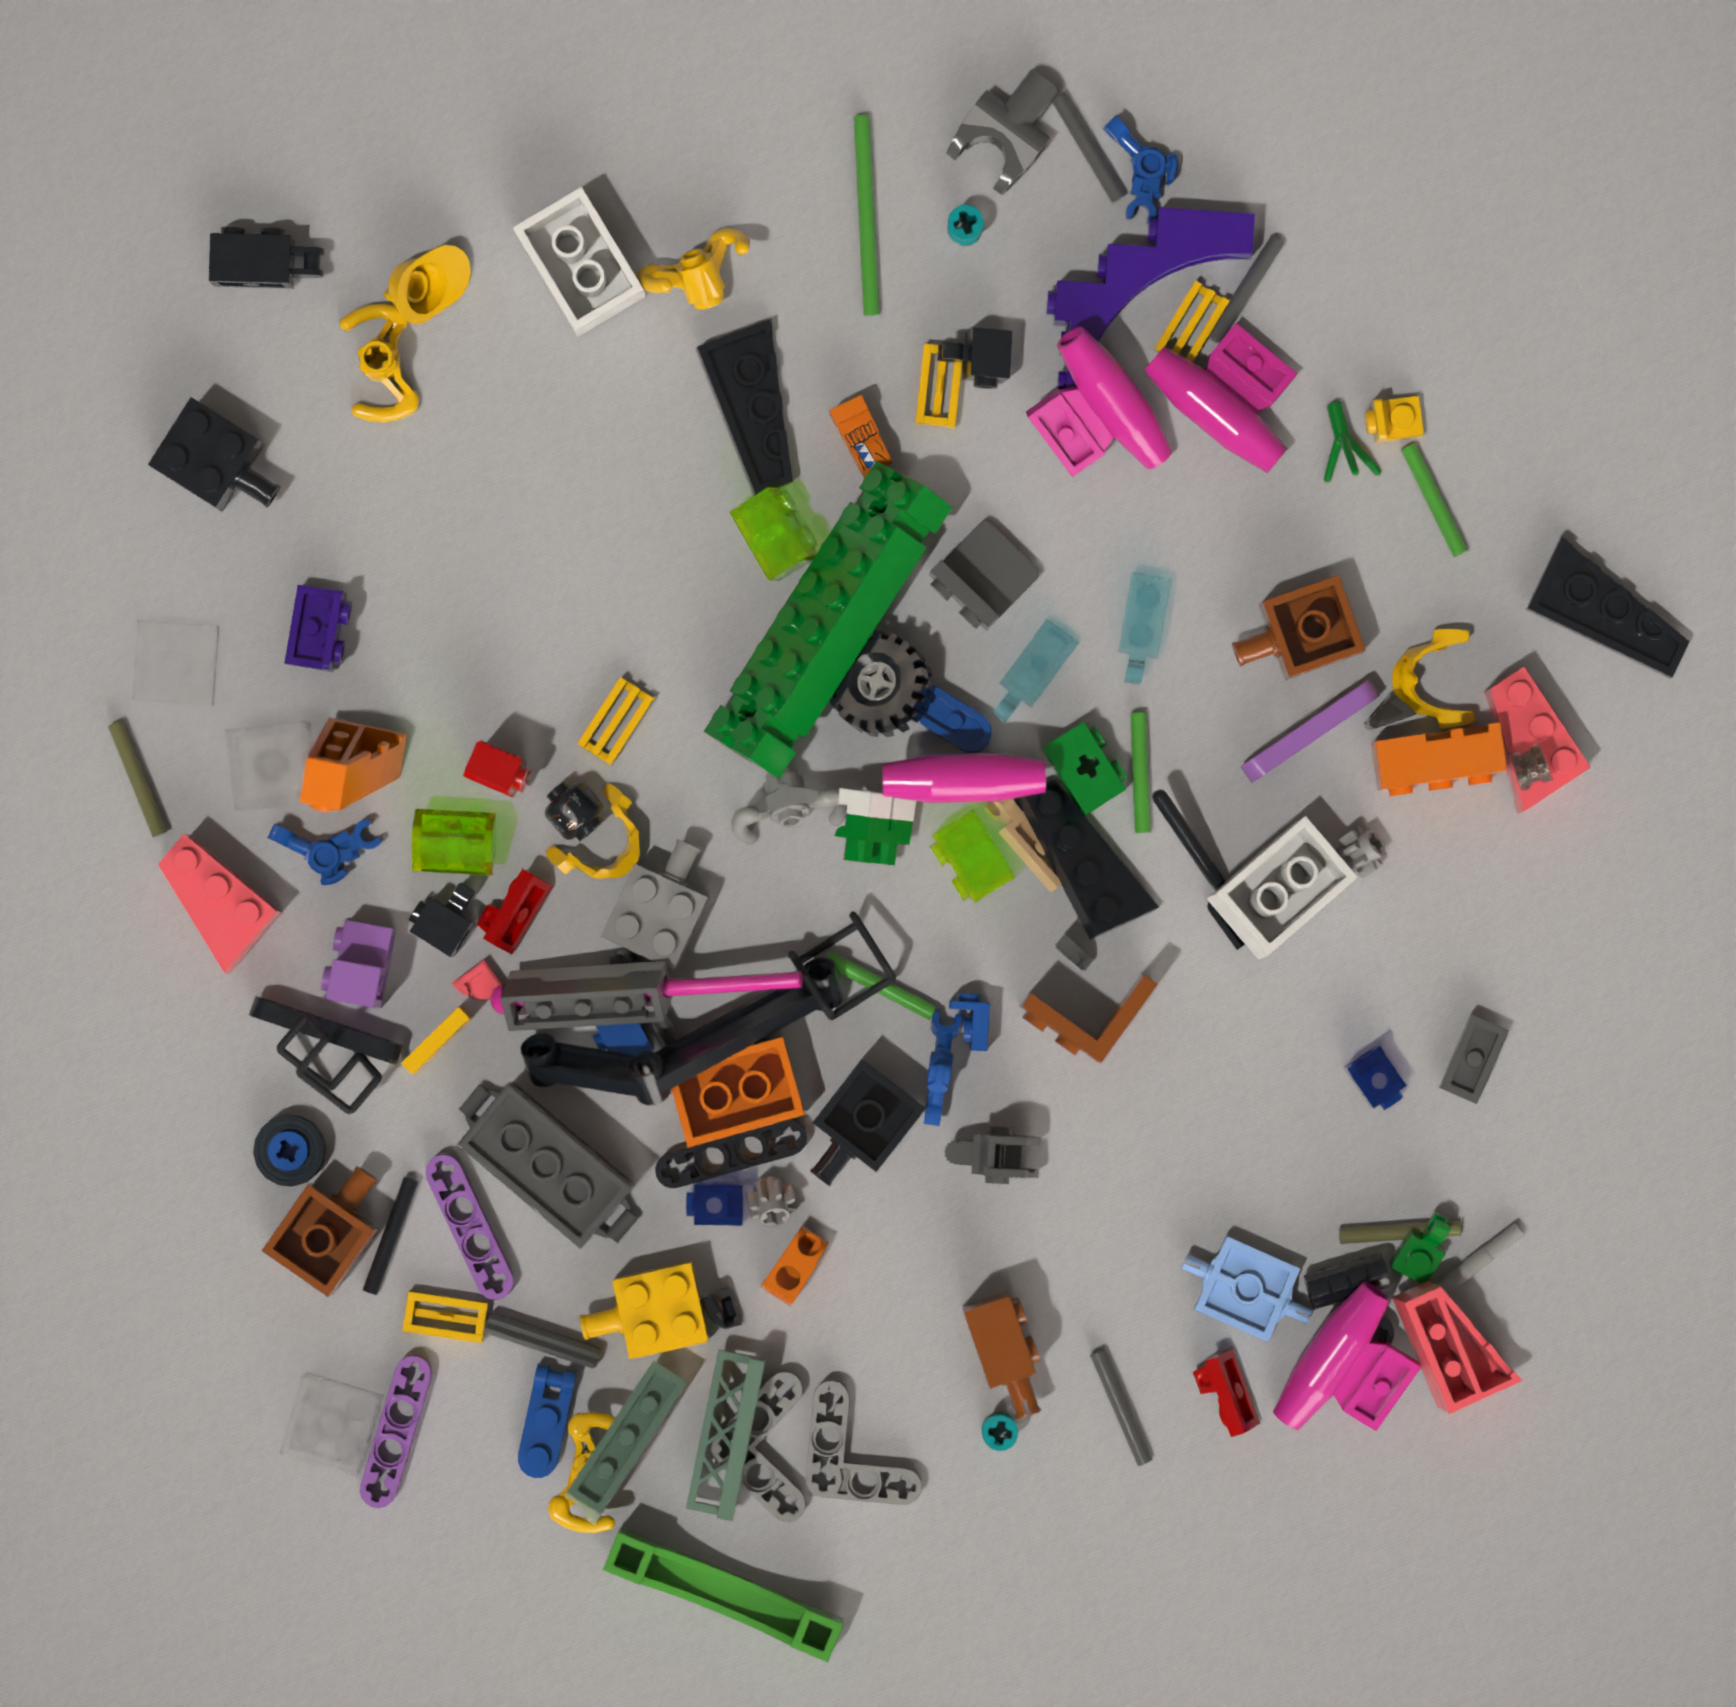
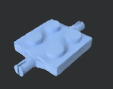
(1247, 1288)

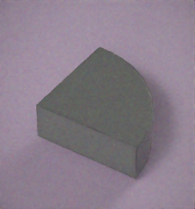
(1074, 952)

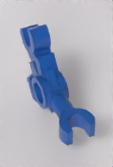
(1148, 167)
(326, 855)
(940, 1067)

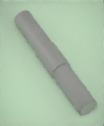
(1480, 1258)

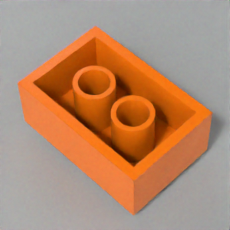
(739, 1094)

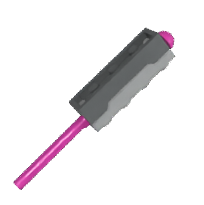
(610, 994)

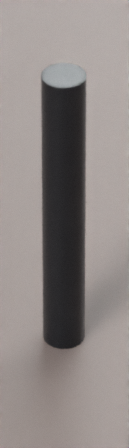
(390, 1235)

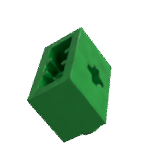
(1064, 757)

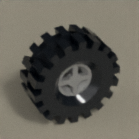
(906, 682)

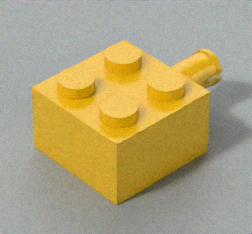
(653, 1311)

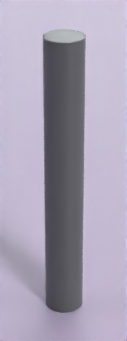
(1088, 147)
(1246, 288)
(1121, 1407)

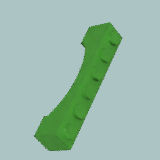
(724, 1592)

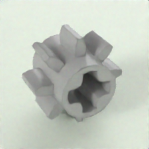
(1361, 850)
(771, 1201)

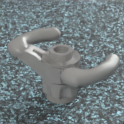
(786, 804)

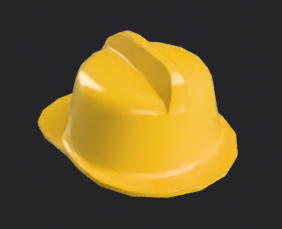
(428, 283)

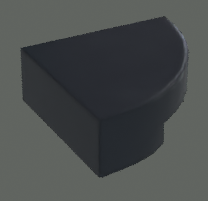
(722, 1308)

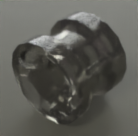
(1530, 766)

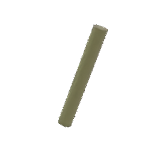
(137, 778)
(1388, 1232)

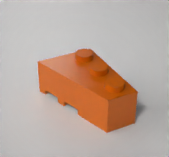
(1439, 759)
(350, 764)

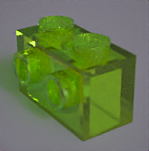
(775, 533)
(455, 844)
(972, 857)

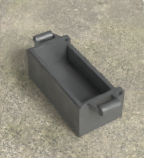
(546, 1164)

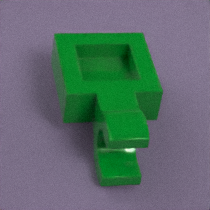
(1421, 1254)

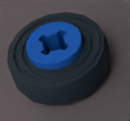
(302, 1143)

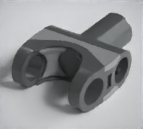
(1008, 127)

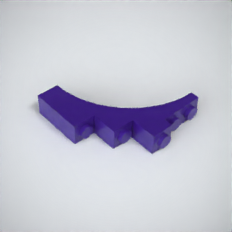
(1181, 241)

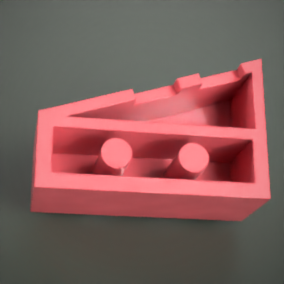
(1530, 720)
(218, 901)
(1450, 1349)

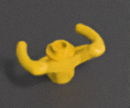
(697, 270)
(382, 362)
(559, 1505)

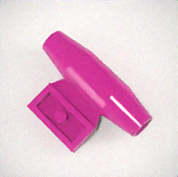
(1228, 394)
(1101, 407)
(964, 778)
(1345, 1363)

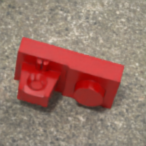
(509, 923)
(1225, 1377)

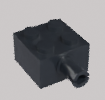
(212, 458)
(864, 1121)

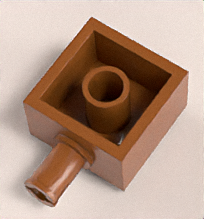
(1305, 630)
(324, 1233)
(1003, 1349)

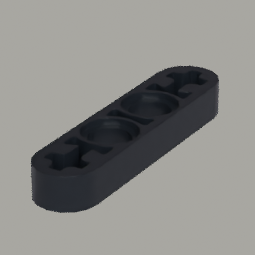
(339, 1034)
(732, 1158)

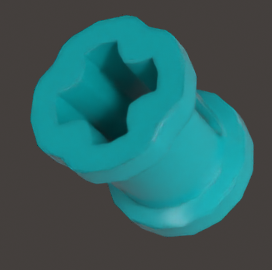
(972, 215)
(1007, 1440)

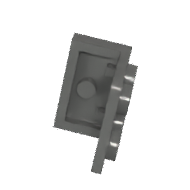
(984, 575)

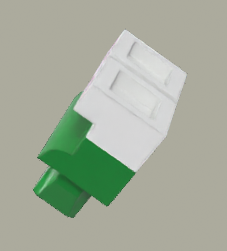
(874, 825)

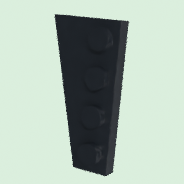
(748, 394)
(1593, 605)
(1088, 869)

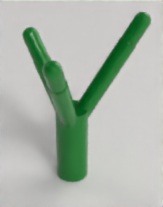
(1343, 438)

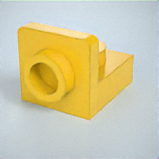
(1394, 419)

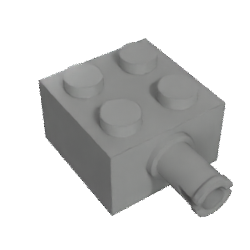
(658, 910)

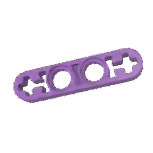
(1310, 731)
(465, 1228)
(400, 1432)

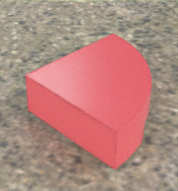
(478, 982)

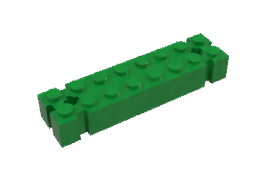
(828, 619)

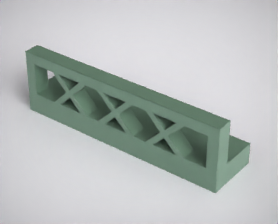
(741, 1436)
(625, 1440)

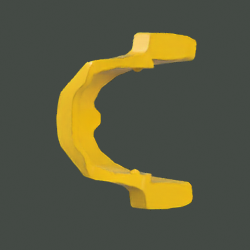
(1405, 680)
(623, 863)

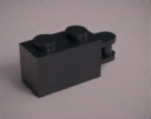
(259, 259)

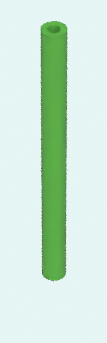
(866, 215)

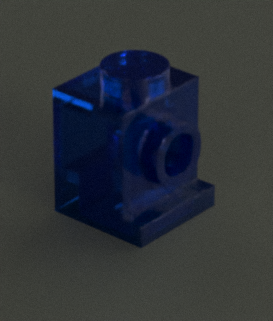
(1361, 1074)
(732, 1204)

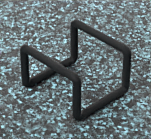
(798, 963)
(316, 1081)

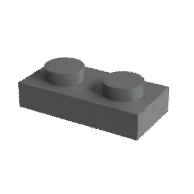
(1473, 1059)

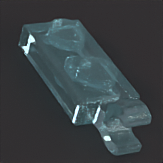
(1143, 622)
(1035, 668)

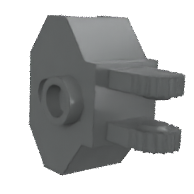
(993, 1154)

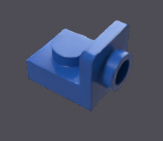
(976, 1027)

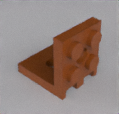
(1074, 1038)

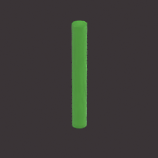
(1434, 500)
(1140, 772)
(891, 992)

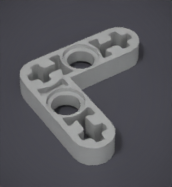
(756, 1437)
(845, 1470)

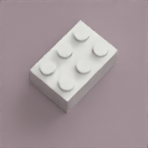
(579, 261)
(1282, 888)

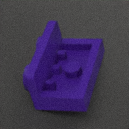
(317, 628)

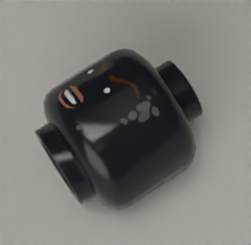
(574, 810)

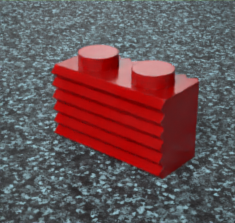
(497, 769)

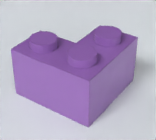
(361, 965)

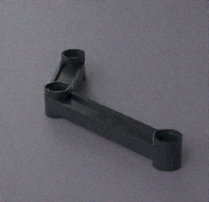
(654, 1074)

